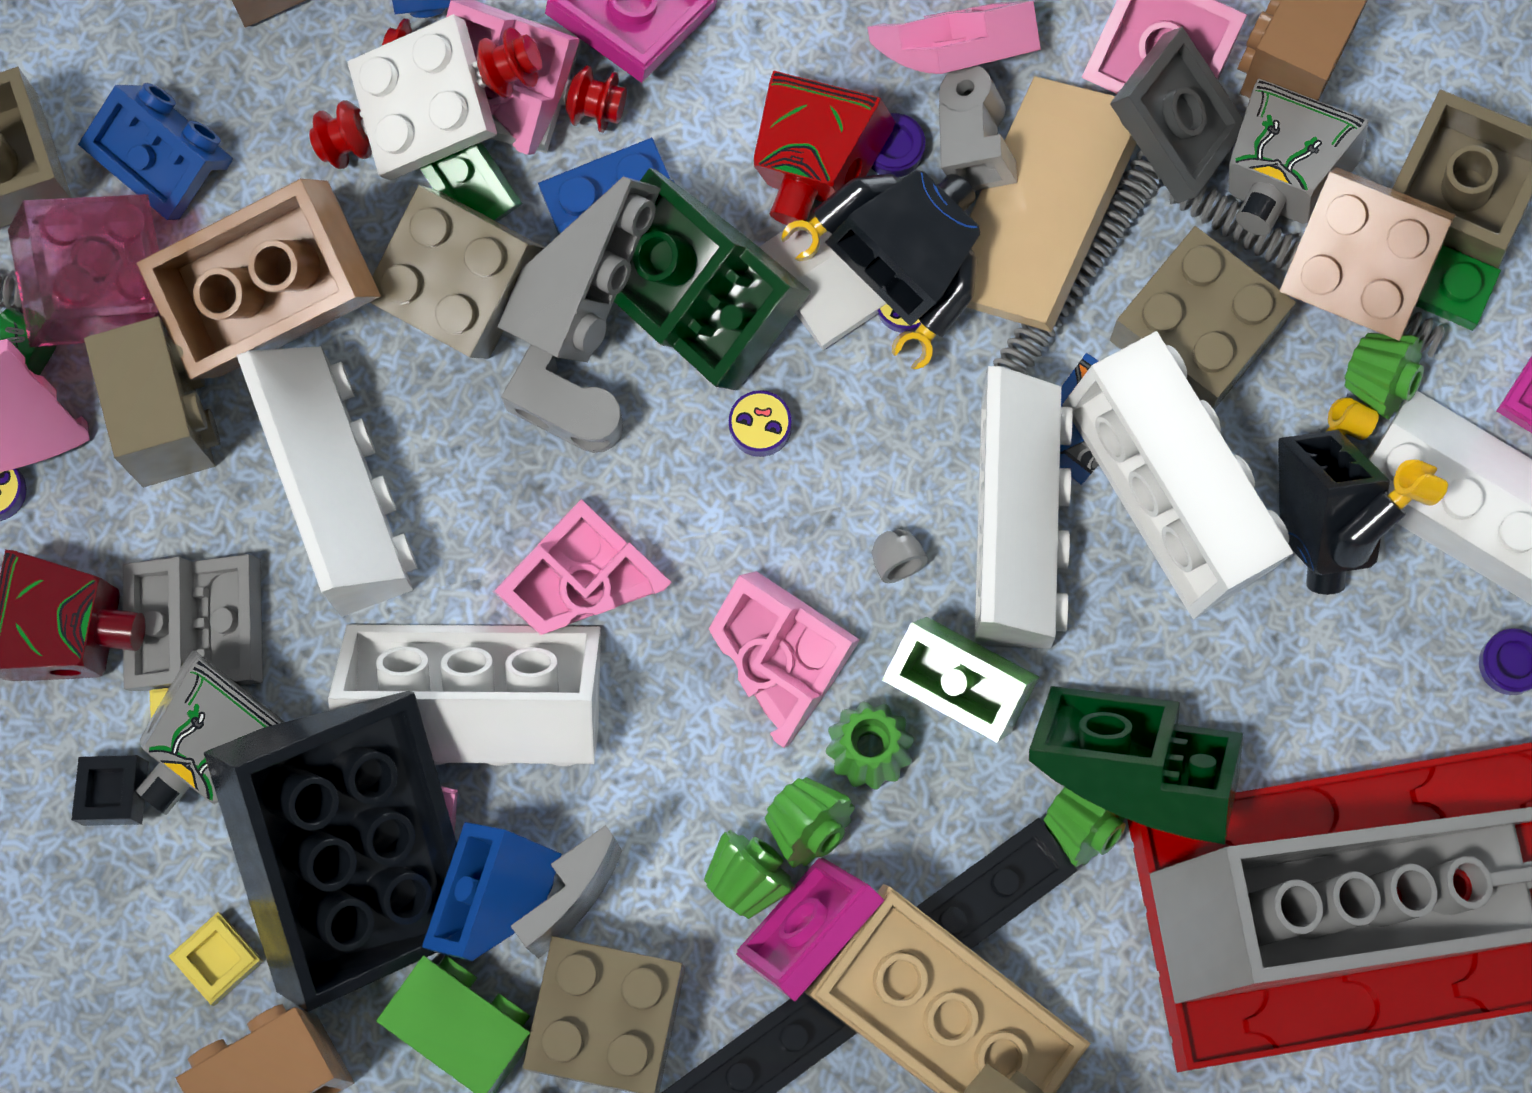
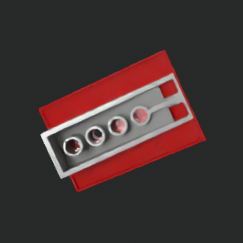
(1346, 909)

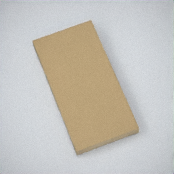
(1041, 228)
(941, 1005)

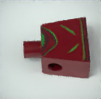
(59, 621)

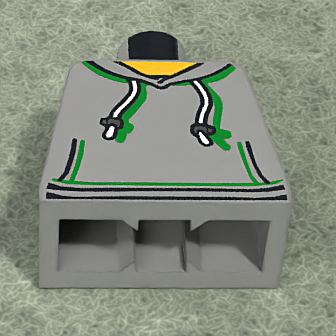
(1287, 153)
(195, 716)

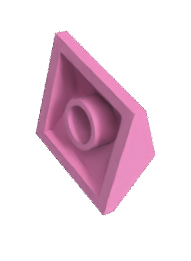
(1139, 24)

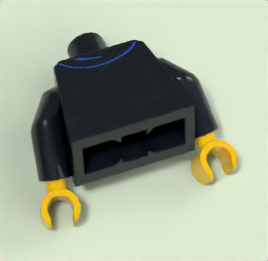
(905, 244)
(1339, 500)

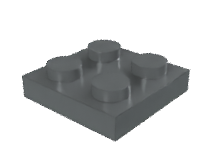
(1178, 115)

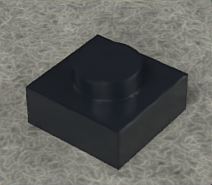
(107, 790)

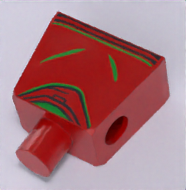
(816, 141)

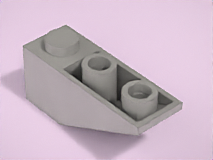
(574, 280)

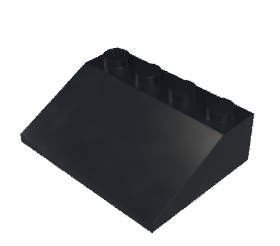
(337, 842)

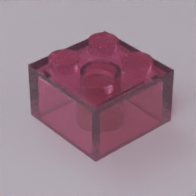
(81, 265)

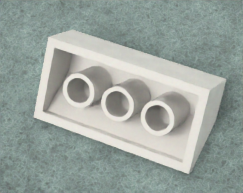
(1177, 474)
(327, 476)
(1488, 495)
(1019, 511)
(482, 687)

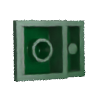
(707, 288)
(1140, 761)

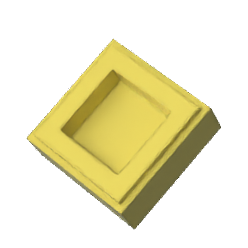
(215, 958)

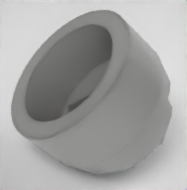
(897, 555)

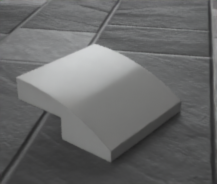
(194, 607)
(585, 875)

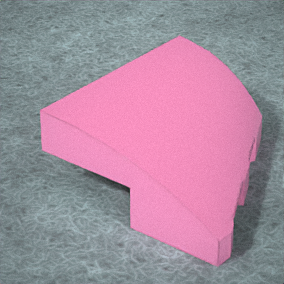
(960, 37)
(528, 109)
(30, 416)
(578, 574)
(781, 650)

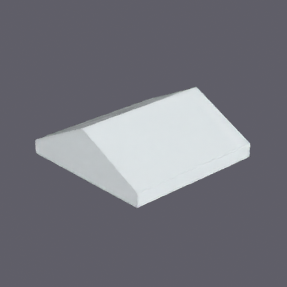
(838, 295)

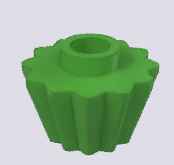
(1385, 371)
(876, 722)
(808, 820)
(1082, 827)
(747, 874)

